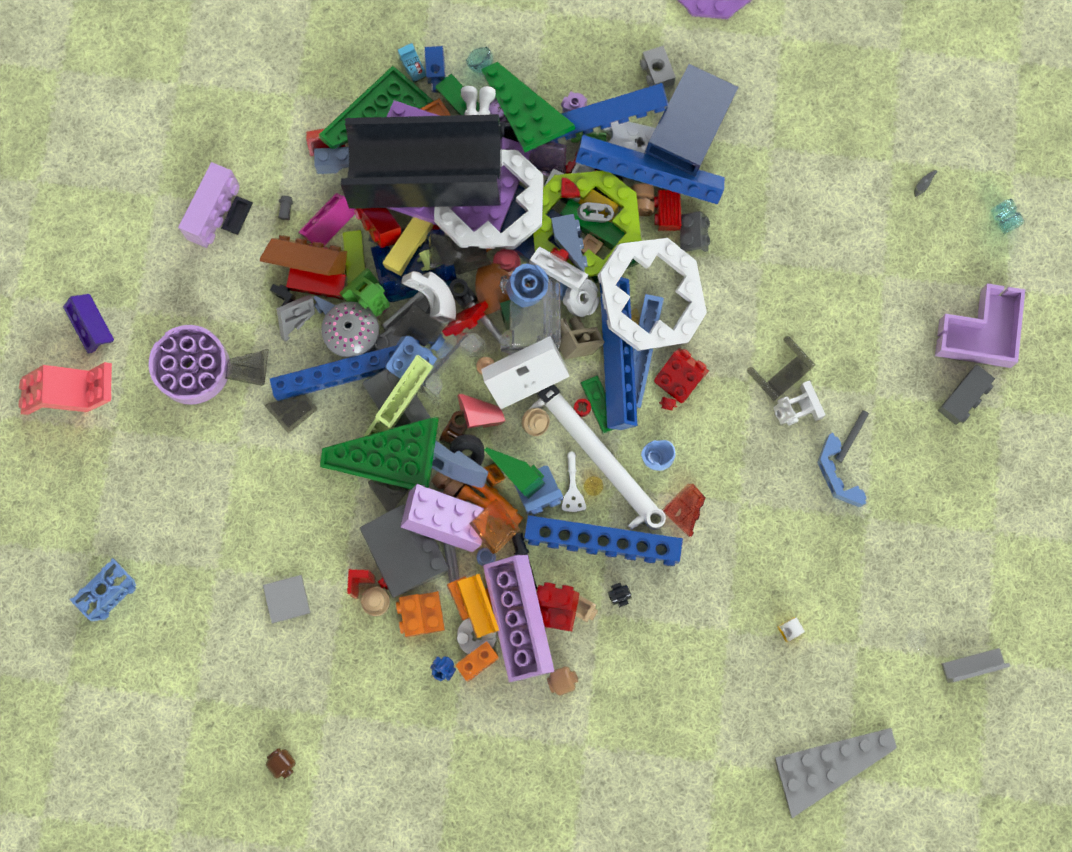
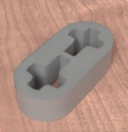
(595, 207)

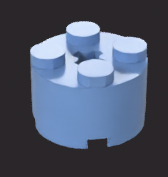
(523, 275)

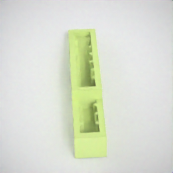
(400, 396)

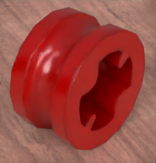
(588, 407)

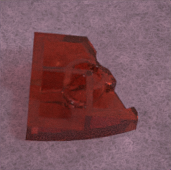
(690, 502)

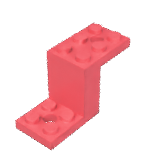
(65, 388)

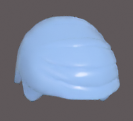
(658, 455)

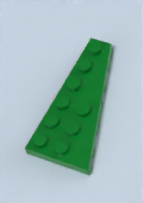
(376, 103)
(526, 112)

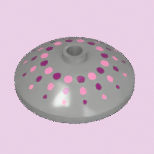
(353, 340)

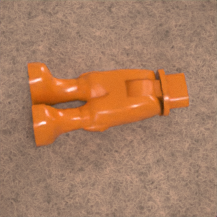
(490, 494)

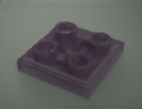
(549, 157)

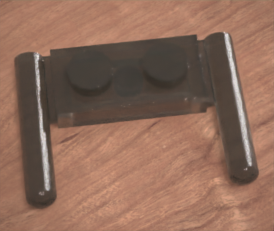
(788, 375)

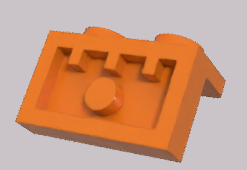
(477, 661)

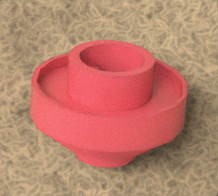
(507, 259)

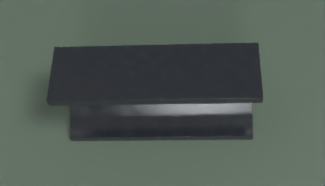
(423, 161)

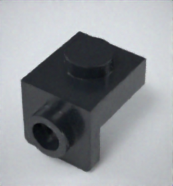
(283, 293)

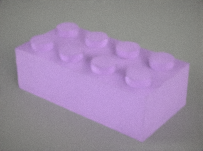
(209, 205)
(441, 518)

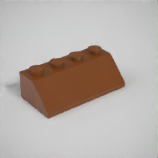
(305, 256)

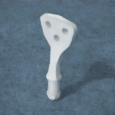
(573, 491)

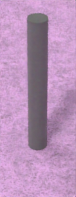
(852, 435)

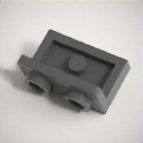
(694, 232)

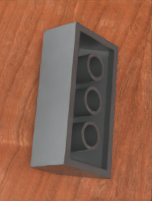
(380, 388)

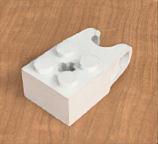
(630, 135)

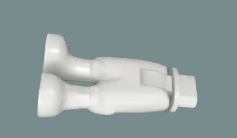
(486, 96)

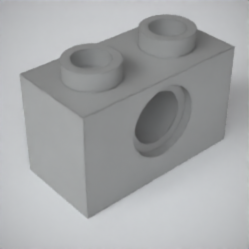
(657, 59)

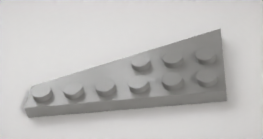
(822, 769)

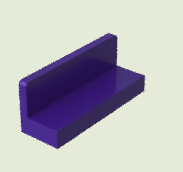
(87, 322)

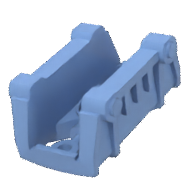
(112, 595)

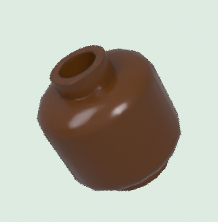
(280, 763)

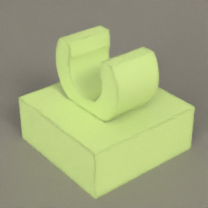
(424, 256)

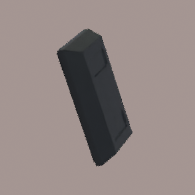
(237, 215)

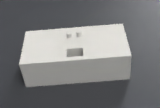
(525, 372)

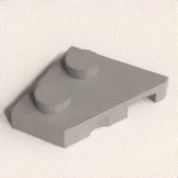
(294, 315)

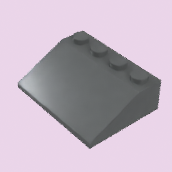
(402, 555)

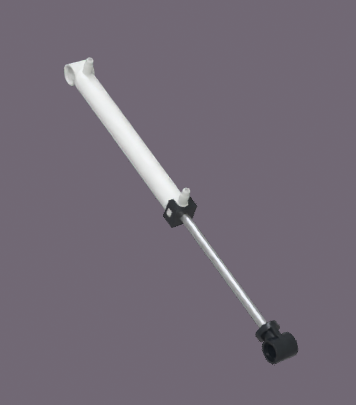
(579, 430)

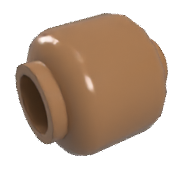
(562, 681)

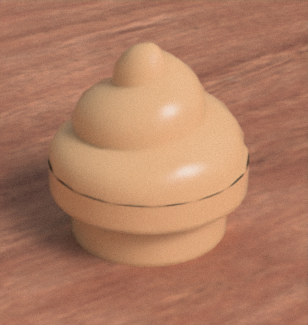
(483, 362)

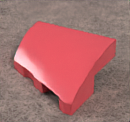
(479, 412)

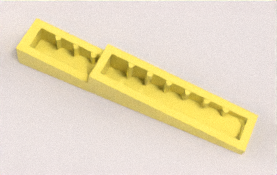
(406, 245)

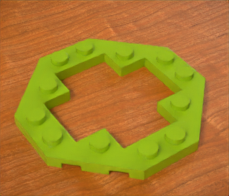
(611, 186)

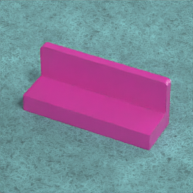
(327, 220)

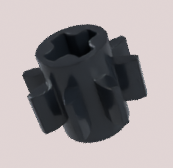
(619, 594)

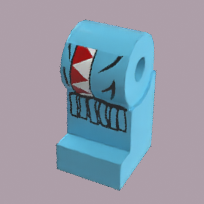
(411, 62)

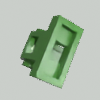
(370, 296)

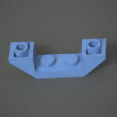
(852, 496)

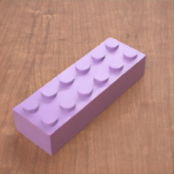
(518, 618)

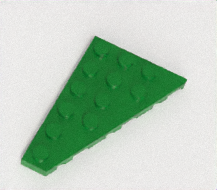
(392, 456)

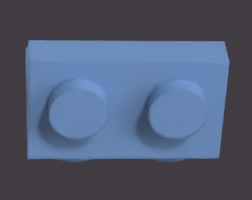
(405, 355)
(546, 496)

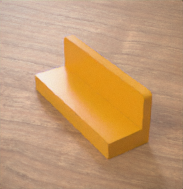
(477, 606)

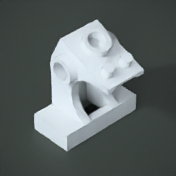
(808, 402)

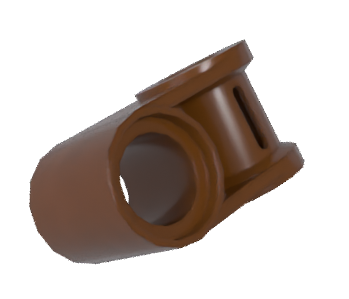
(452, 429)

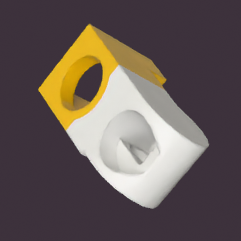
(791, 629)

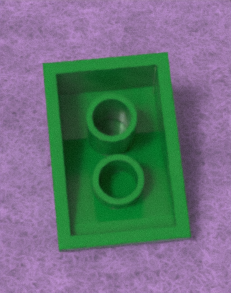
(523, 476)

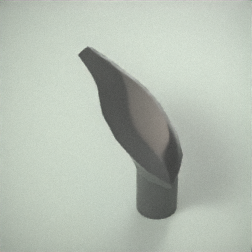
(924, 183)

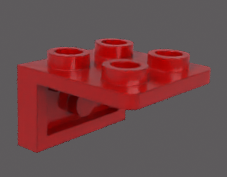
(681, 375)

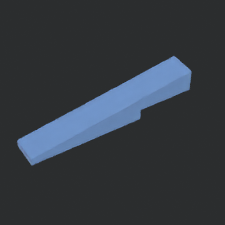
(650, 314)

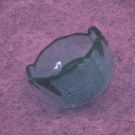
(480, 54)

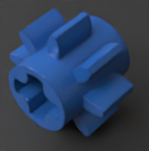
(443, 668)

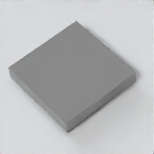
(286, 599)

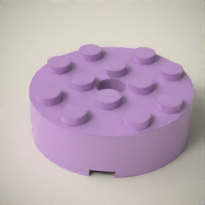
(200, 380)

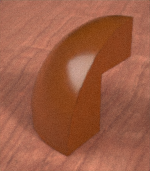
(488, 286)

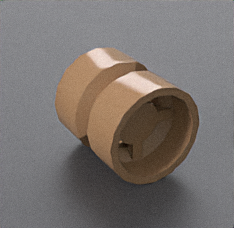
(645, 194)
(450, 486)

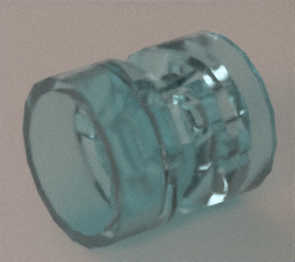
(1007, 216)

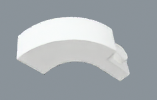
(436, 291)

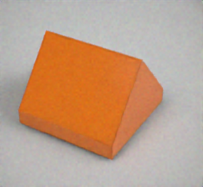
(494, 475)

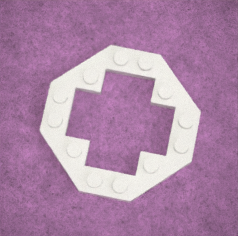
(487, 235)
(615, 299)

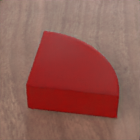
(569, 189)
(562, 254)

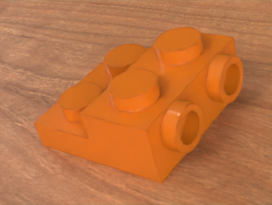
(420, 614)

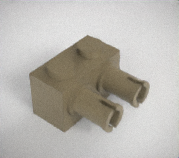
(580, 341)

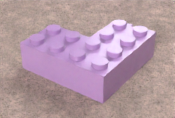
(991, 337)

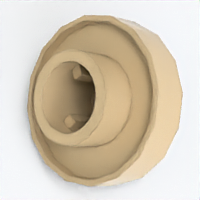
(535, 421)
(375, 601)

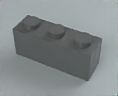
(967, 395)

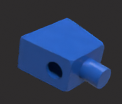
(435, 63)

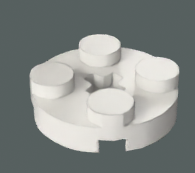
(582, 308)
(465, 638)

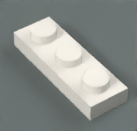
(559, 269)

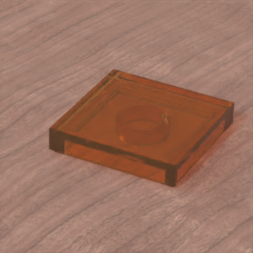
(494, 526)

